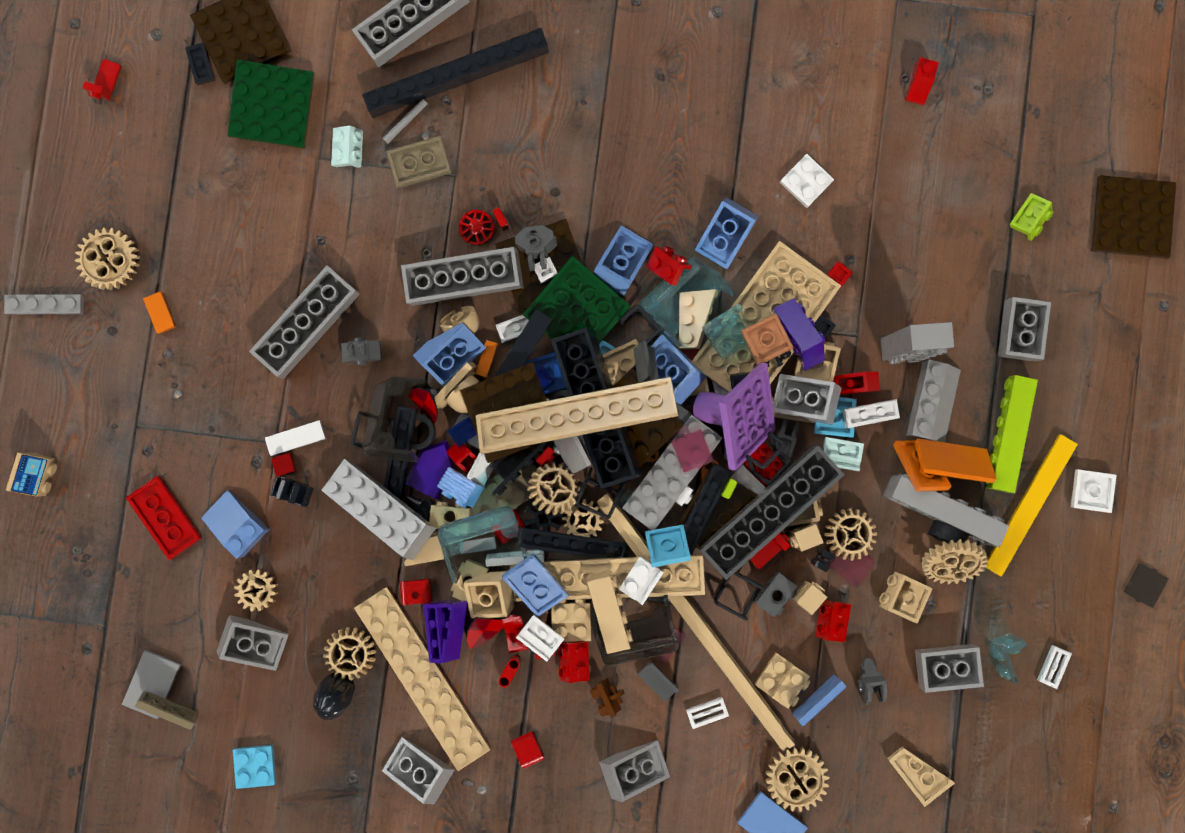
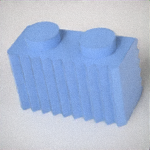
(458, 486)

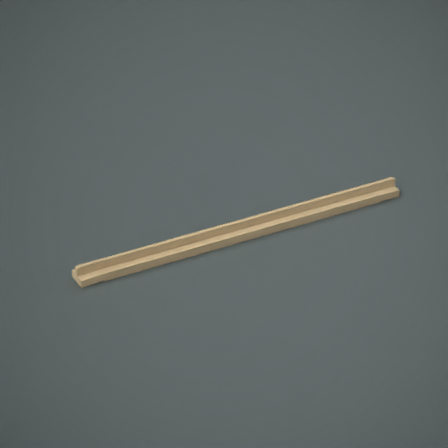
(705, 633)

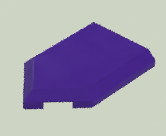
(430, 469)

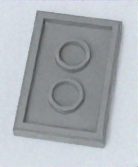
(154, 675)

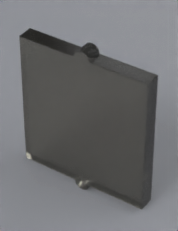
(1146, 585)

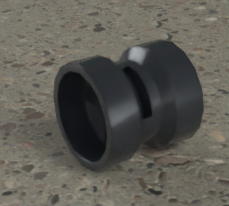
(819, 562)

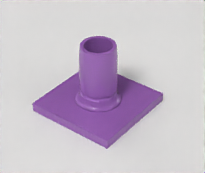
(743, 413)

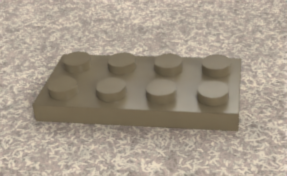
(512, 497)

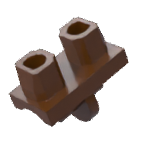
(610, 697)

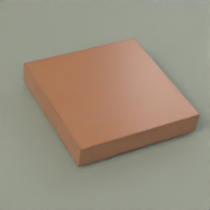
(767, 339)

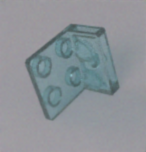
(725, 332)
(999, 651)

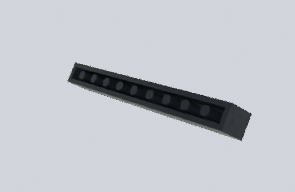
(456, 73)

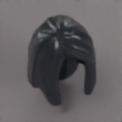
(333, 696)

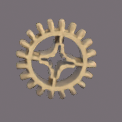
(569, 491)
(855, 527)
(354, 659)

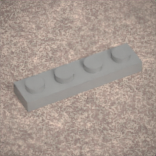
(43, 304)

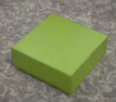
(729, 488)

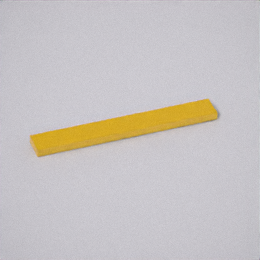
(1031, 503)

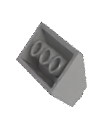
(933, 401)

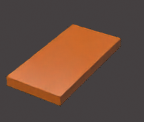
(955, 460)

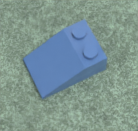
(726, 233)
(622, 260)
(449, 353)
(675, 364)
(234, 525)

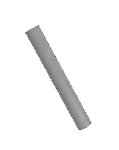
(404, 121)

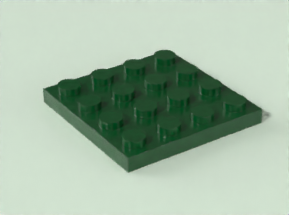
(270, 104)
(578, 301)

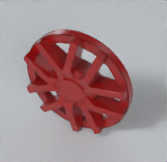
(476, 227)

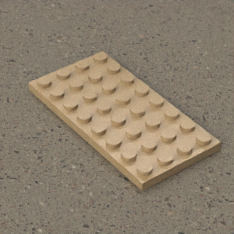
(778, 280)

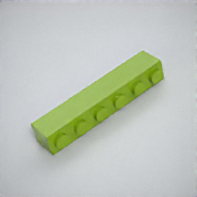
(1012, 432)

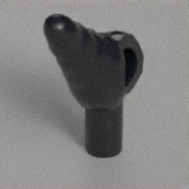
(420, 505)

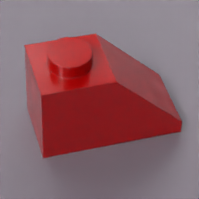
(921, 80)
(858, 382)
(462, 457)

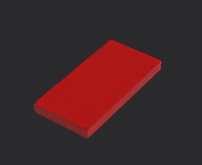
(163, 517)

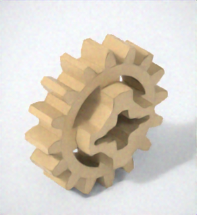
(576, 512)
(257, 597)

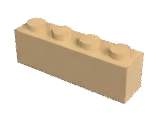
(608, 611)

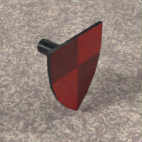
(425, 401)
(482, 630)

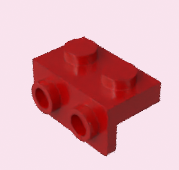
(667, 264)
(761, 455)
(833, 621)
(573, 661)

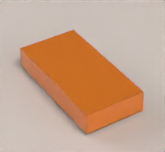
(159, 312)

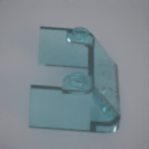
(663, 301)
(453, 534)

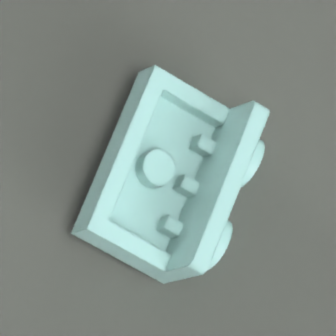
(347, 146)

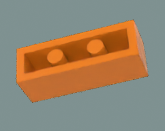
(486, 359)

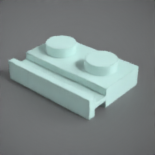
(844, 453)

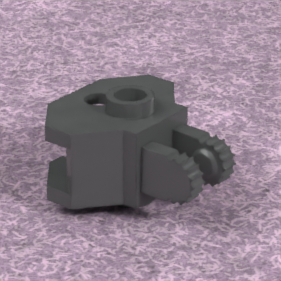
(536, 245)
(361, 351)
(871, 682)

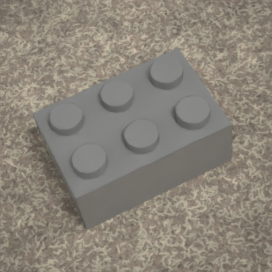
(1024, 329)
(949, 668)

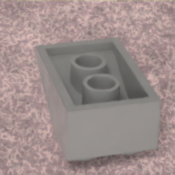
(806, 398)
(571, 453)
(251, 643)
(634, 770)
(418, 771)

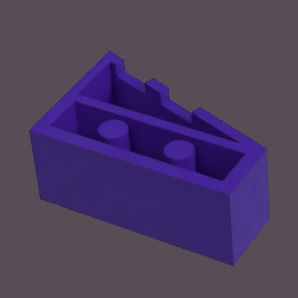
(802, 333)
(444, 629)

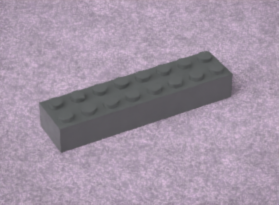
(771, 511)

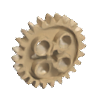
(93, 269)
(954, 561)
(783, 788)

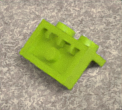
(1032, 216)

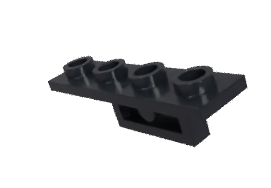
(510, 465)

